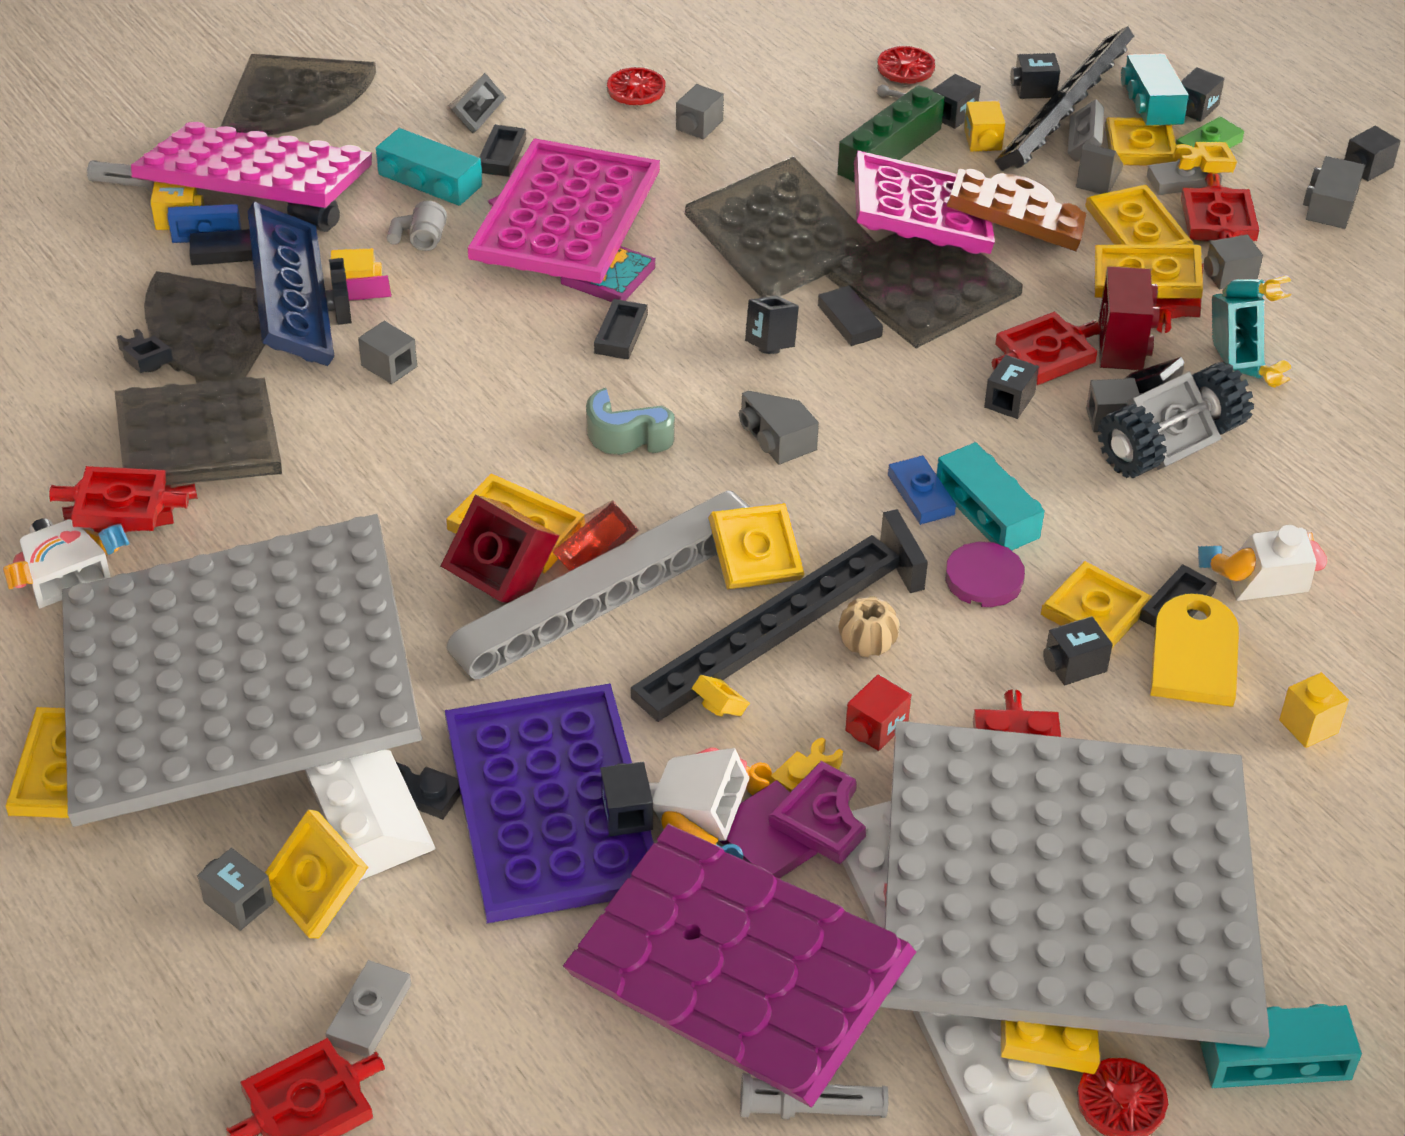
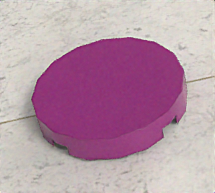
(985, 574)

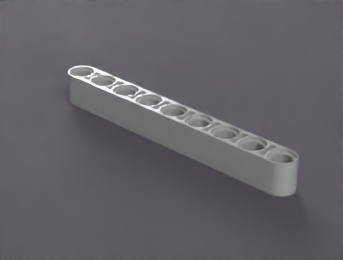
(588, 590)

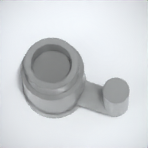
(424, 226)

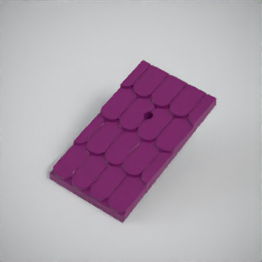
(741, 963)

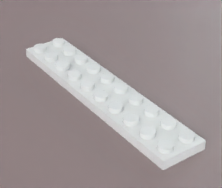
(991, 1091)

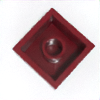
(1127, 318)
(499, 550)

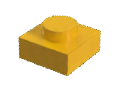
(719, 696)

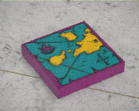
(622, 278)

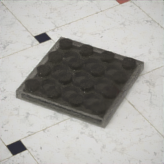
(778, 228)
(924, 286)
(199, 430)

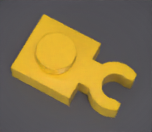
(1209, 156)
(799, 765)

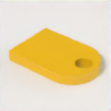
(1194, 656)

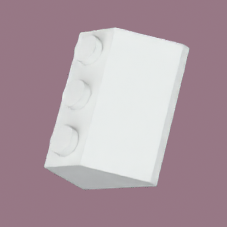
(371, 809)

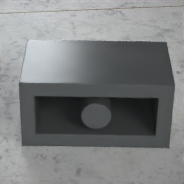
(1333, 191)

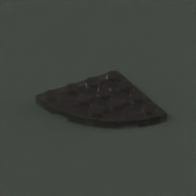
(294, 92)
(205, 324)

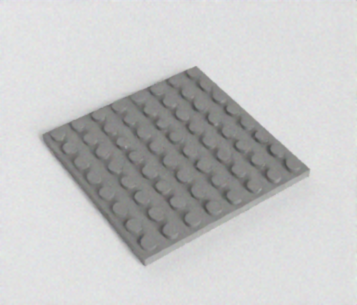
(232, 669)
(1074, 884)

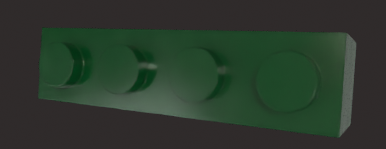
(894, 130)

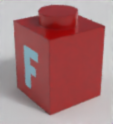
(875, 710)

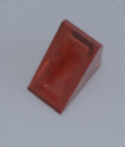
(595, 535)

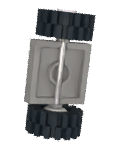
(1175, 419)

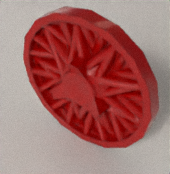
(906, 64)
(636, 86)
(1122, 1098)

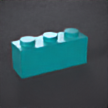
(1155, 89)
(429, 166)
(990, 497)
(1302, 1048)

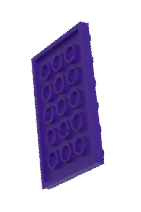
(537, 801)

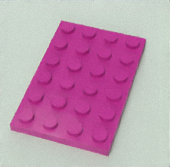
(253, 164)
(564, 211)

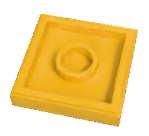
(1140, 142)
(756, 546)
(1096, 594)
(314, 874)

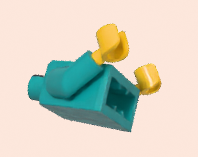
(1240, 327)

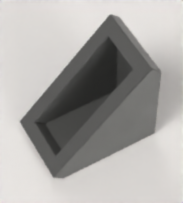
(1098, 169)

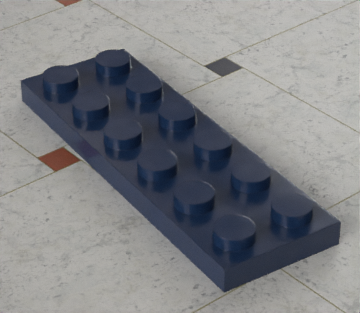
(290, 285)

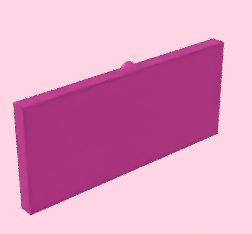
(368, 288)

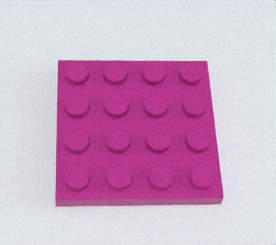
(914, 203)

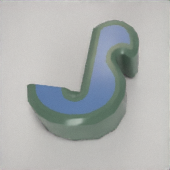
(628, 429)

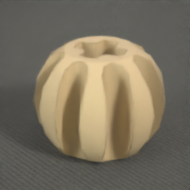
(868, 626)

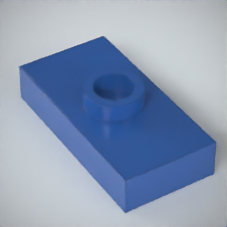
(202, 219)
(921, 489)

